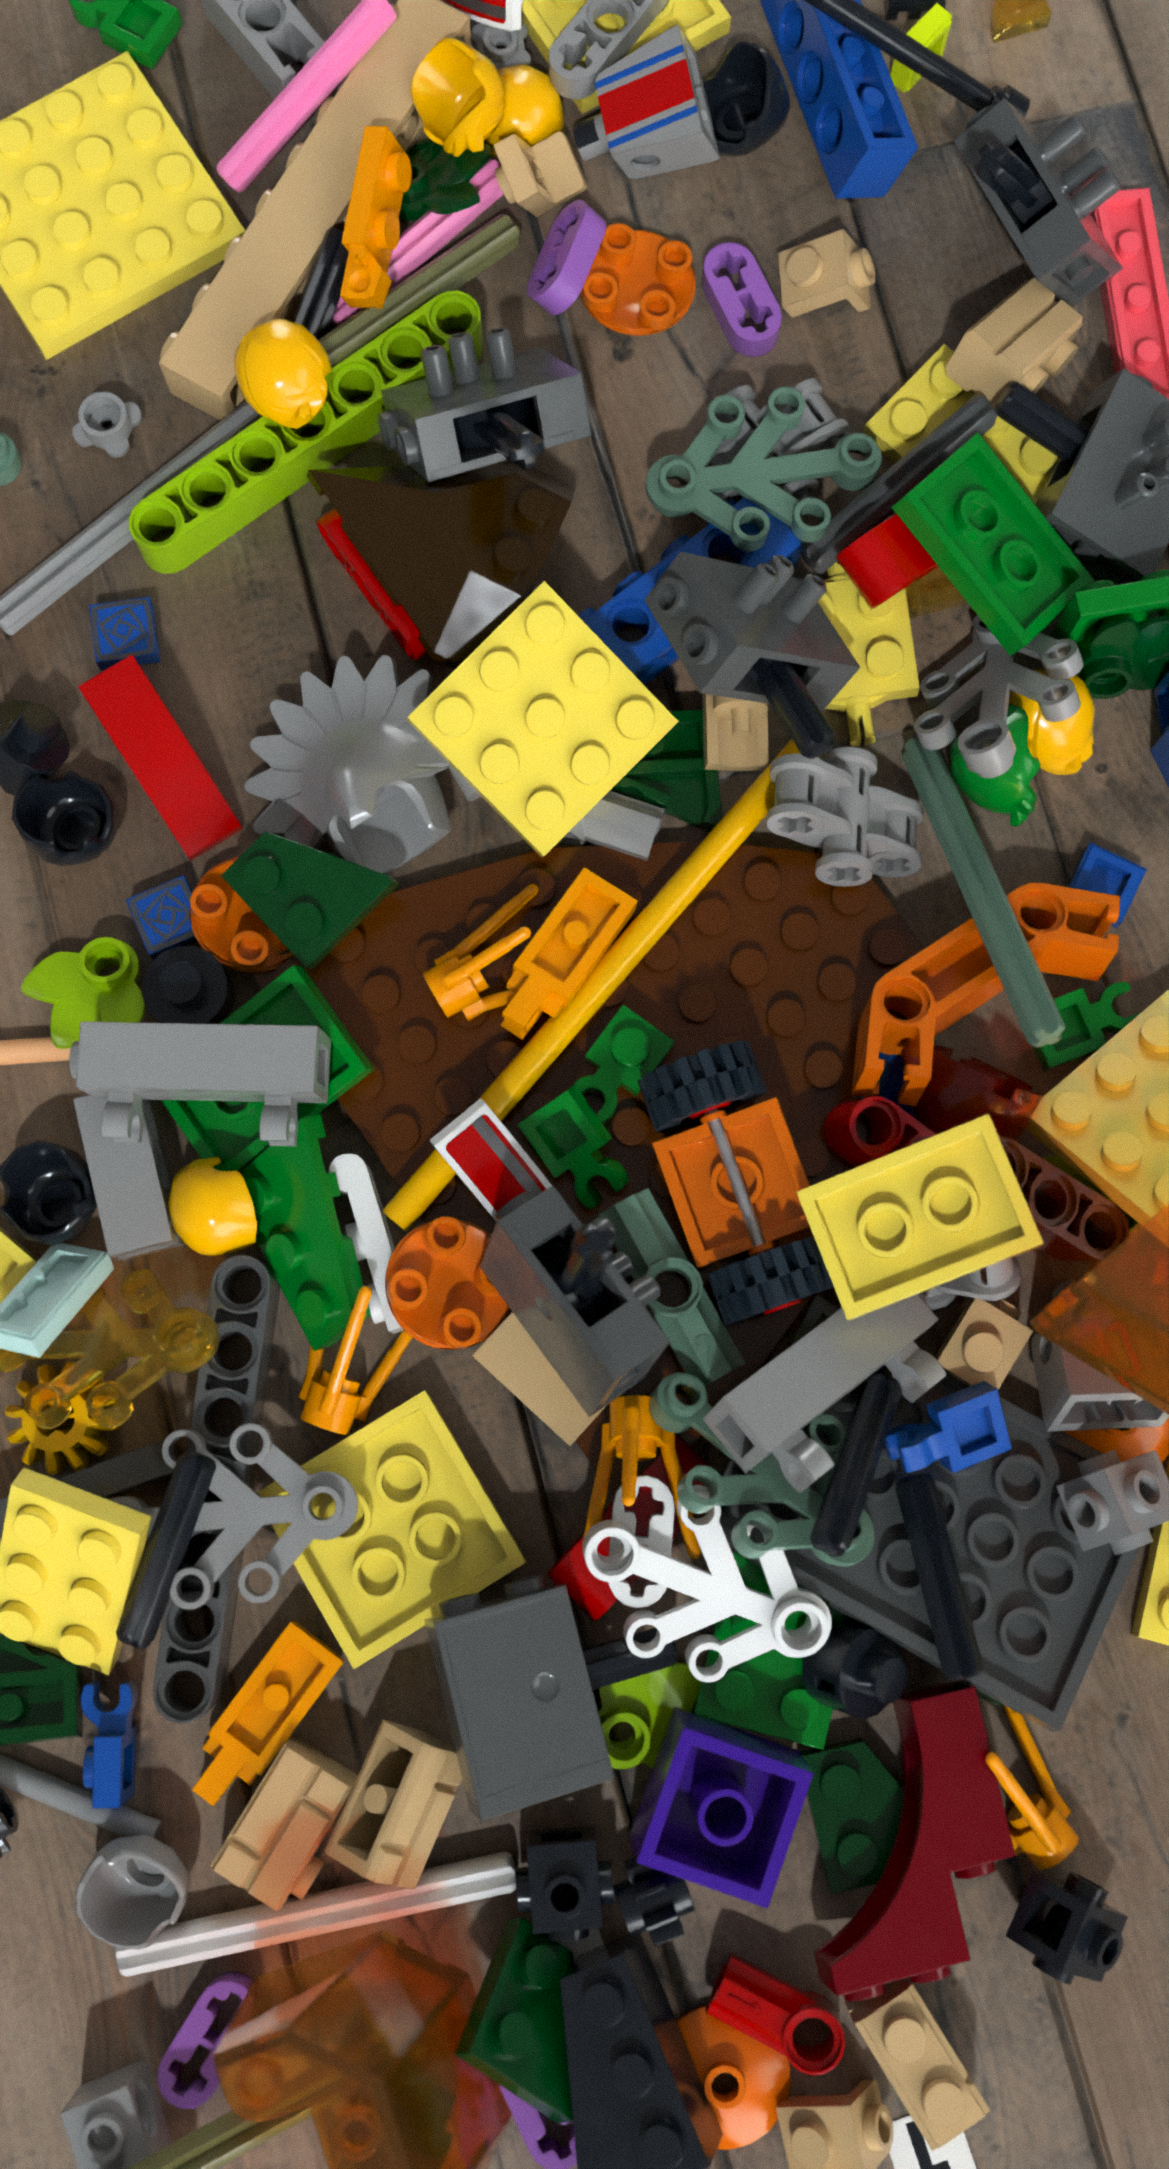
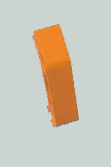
(959, 976)

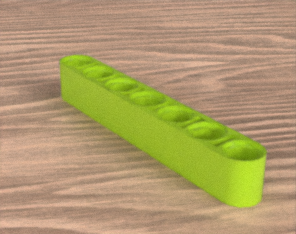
(343, 430)

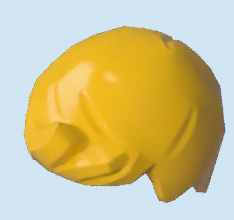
(457, 96)
(282, 372)
(1060, 744)

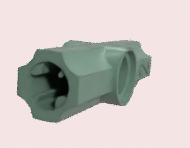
(694, 1328)

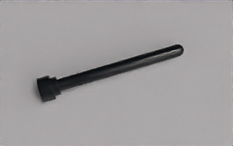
(918, 57)

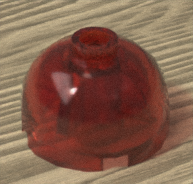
(972, 1089)

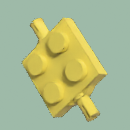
(881, 646)

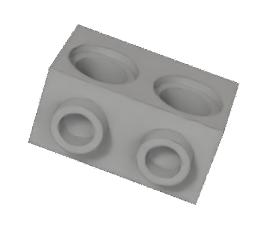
(116, 2119)

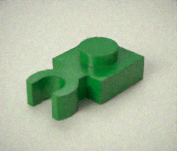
(131, 25)
(1083, 1025)
(623, 1056)
(569, 1137)

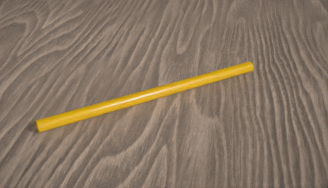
(602, 982)

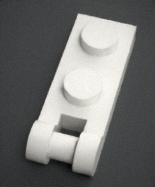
(370, 1231)

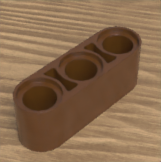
(1068, 1214)

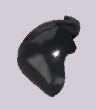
(746, 100)

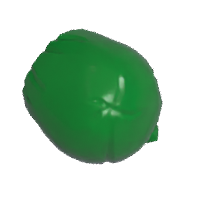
(1011, 791)

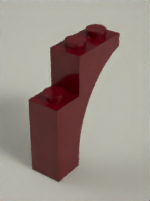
(946, 1825)

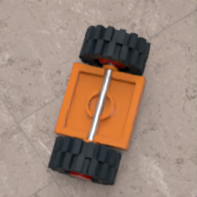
(734, 1180)

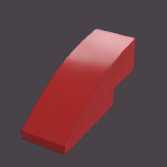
(160, 757)

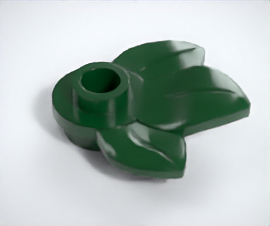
(441, 180)
(1126, 657)

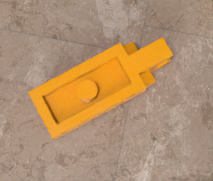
(373, 216)
(565, 950)
(267, 1710)

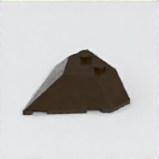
(452, 547)

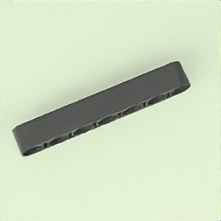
(178, 1645)

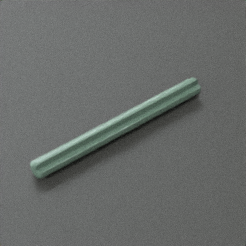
(984, 896)

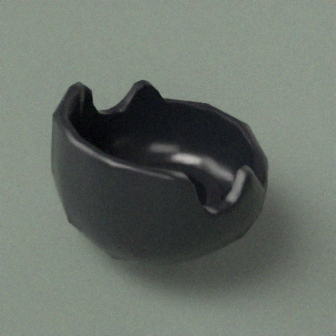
(65, 818)
(47, 1192)

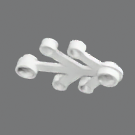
(717, 1596)

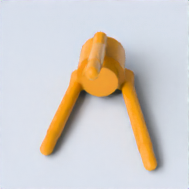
(458, 976)
(333, 1398)
(634, 1438)
(1036, 1823)

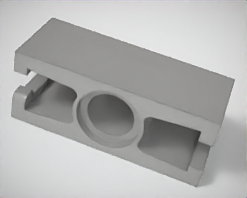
(265, 37)
(128, 1184)

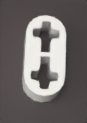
(658, 1538)

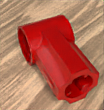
(771, 2010)

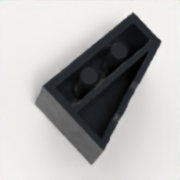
(630, 2067)

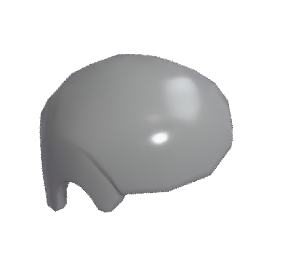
(132, 1891)

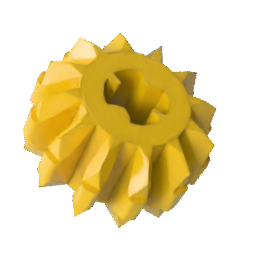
(54, 1444)

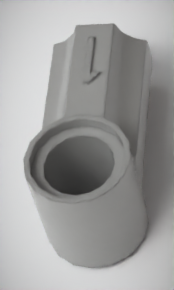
(618, 825)

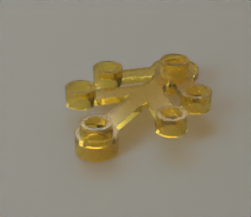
(177, 1343)

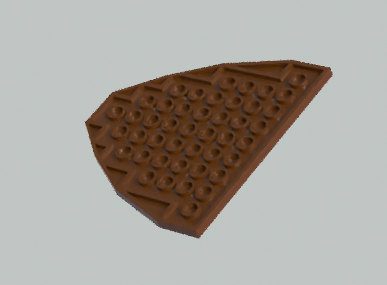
(749, 959)

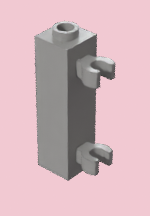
(201, 1064)
(815, 1373)

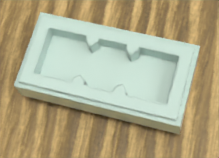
(50, 1297)

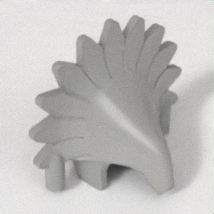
(355, 768)

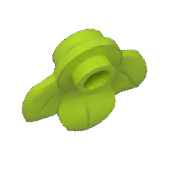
(80, 994)
(647, 1706)

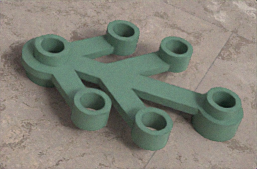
(756, 475)
(762, 1484)

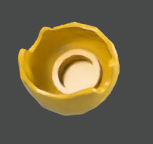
(530, 107)
(212, 1209)

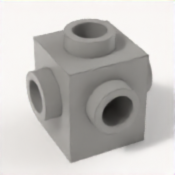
(1117, 1501)

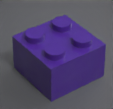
(720, 1807)

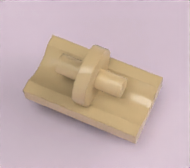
(735, 734)

